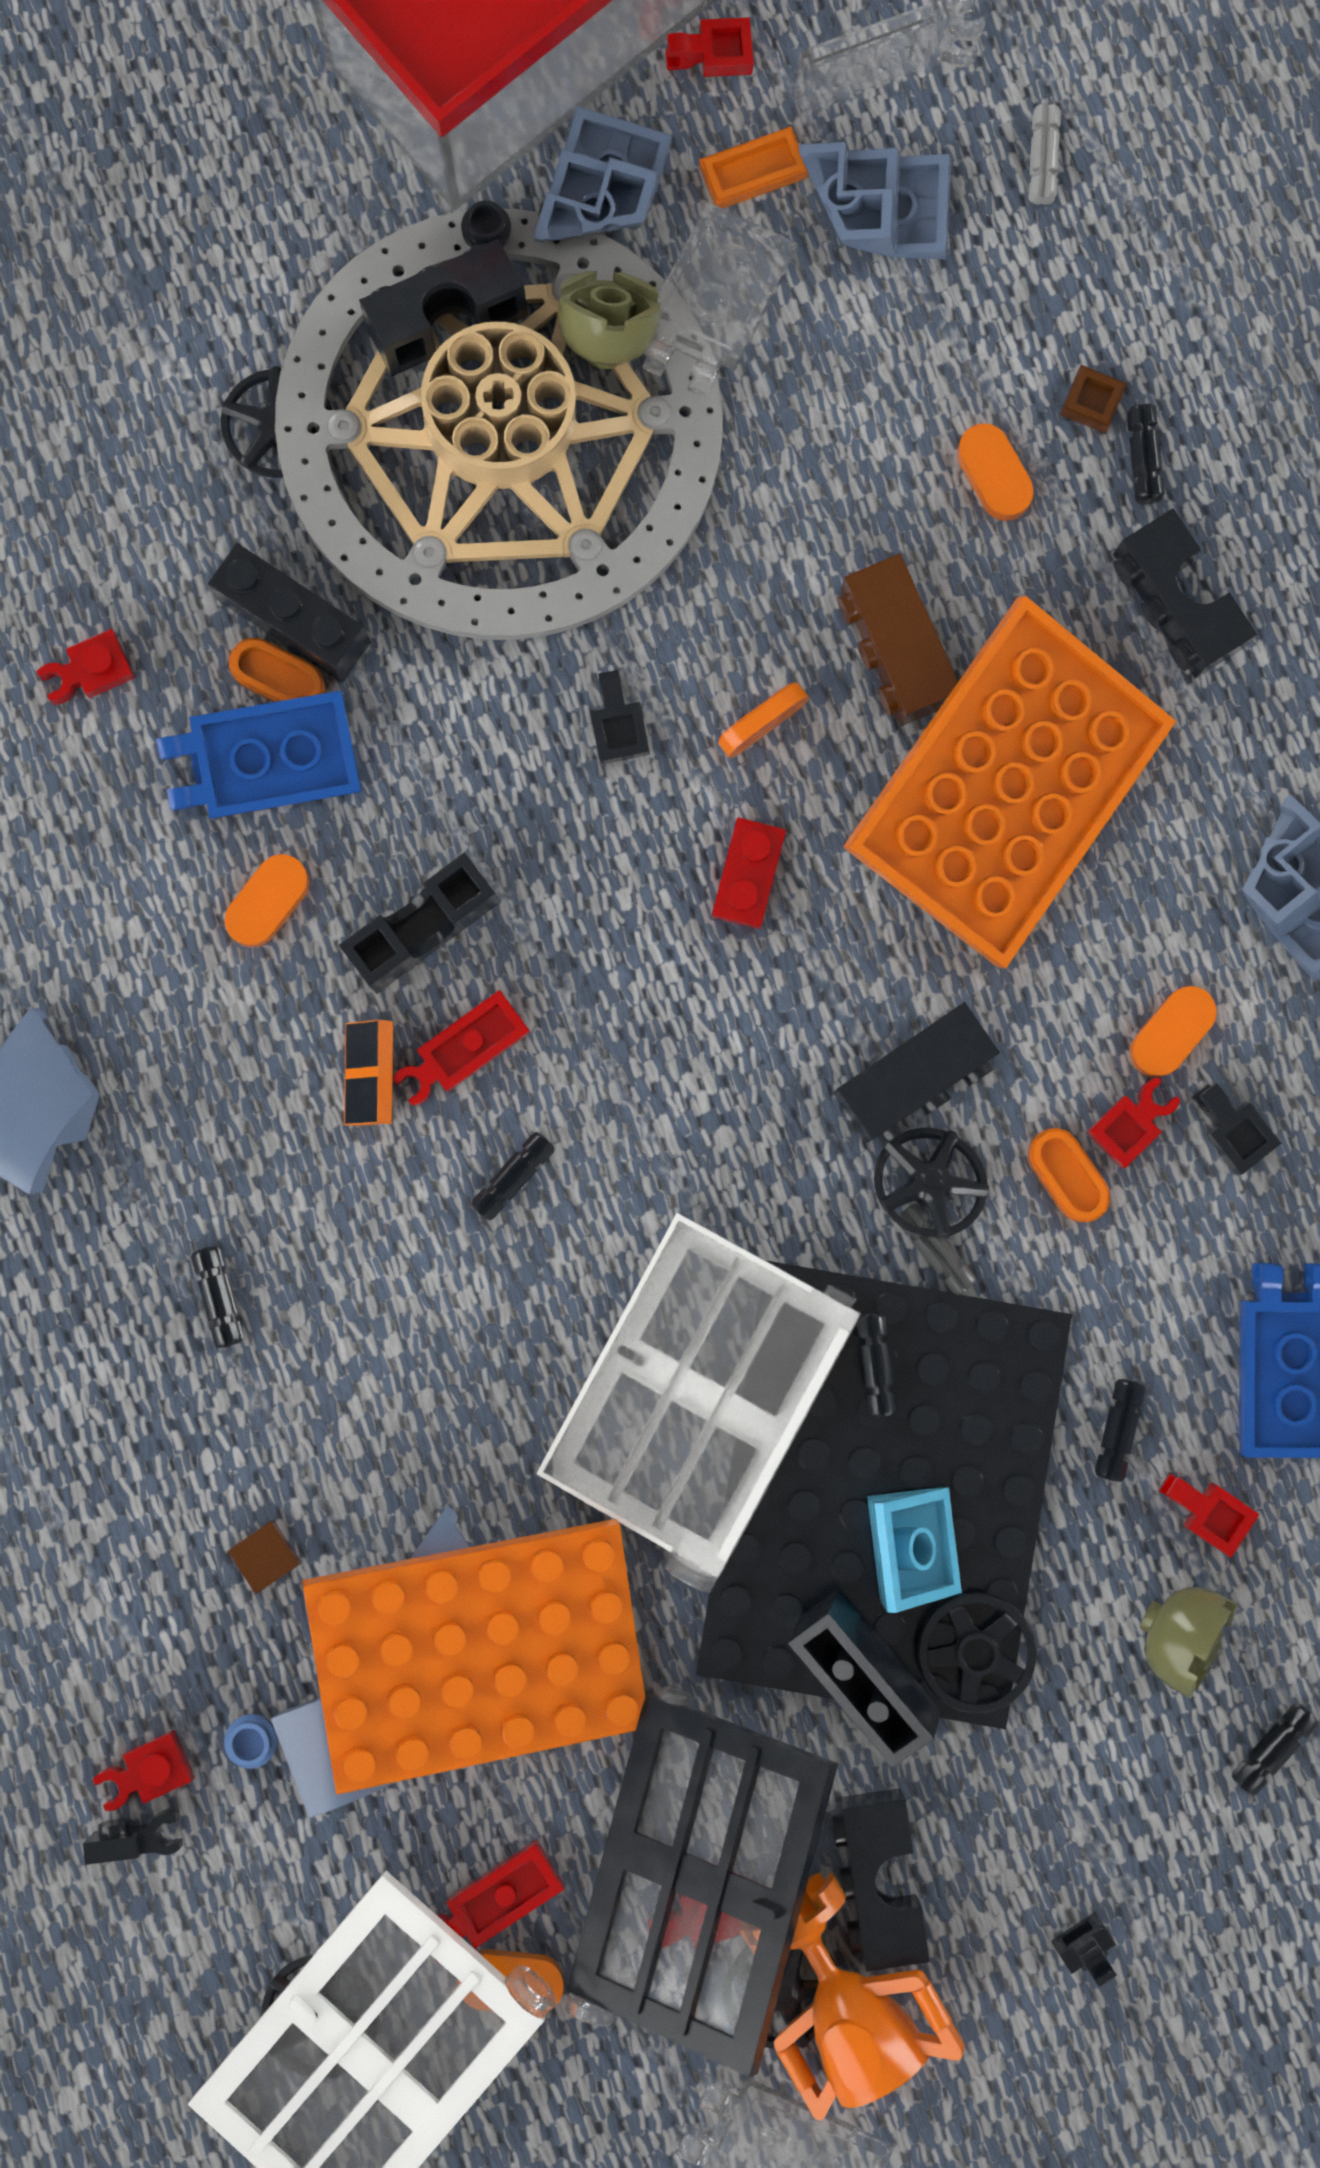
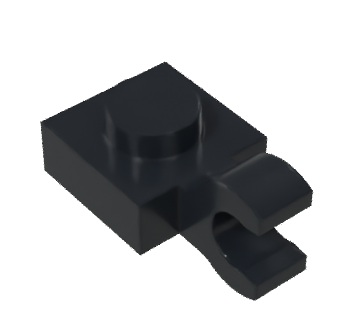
(618, 727)
(1239, 1133)
(121, 1841)
(1087, 1948)

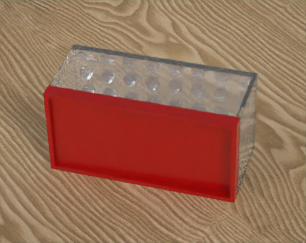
(486, 79)

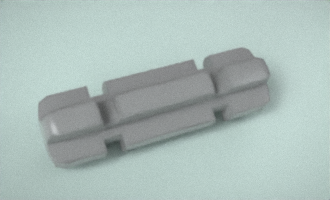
(1044, 154)

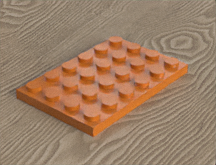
(1010, 783)
(475, 1654)

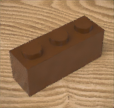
(897, 639)

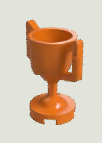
(858, 2026)

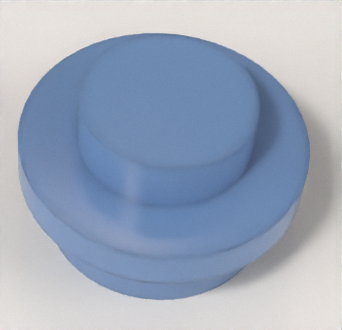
(250, 1741)

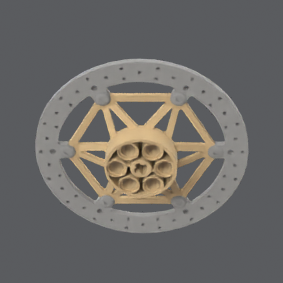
(495, 344)

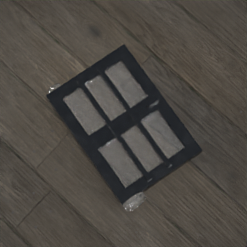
(700, 1882)

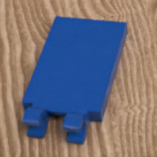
(265, 756)
(1280, 1367)

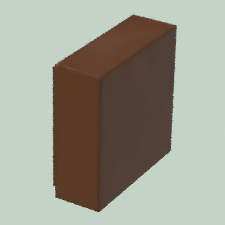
(1093, 399)
(264, 1556)

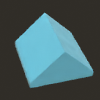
(914, 1547)

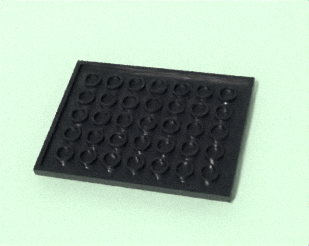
(971, 1416)

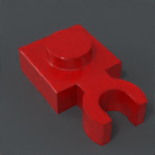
(95, 665)
(1129, 1126)
(151, 1770)

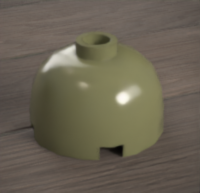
(608, 319)
(1186, 1636)

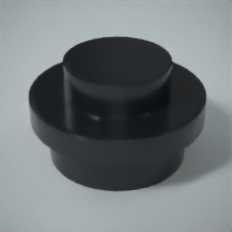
(485, 223)

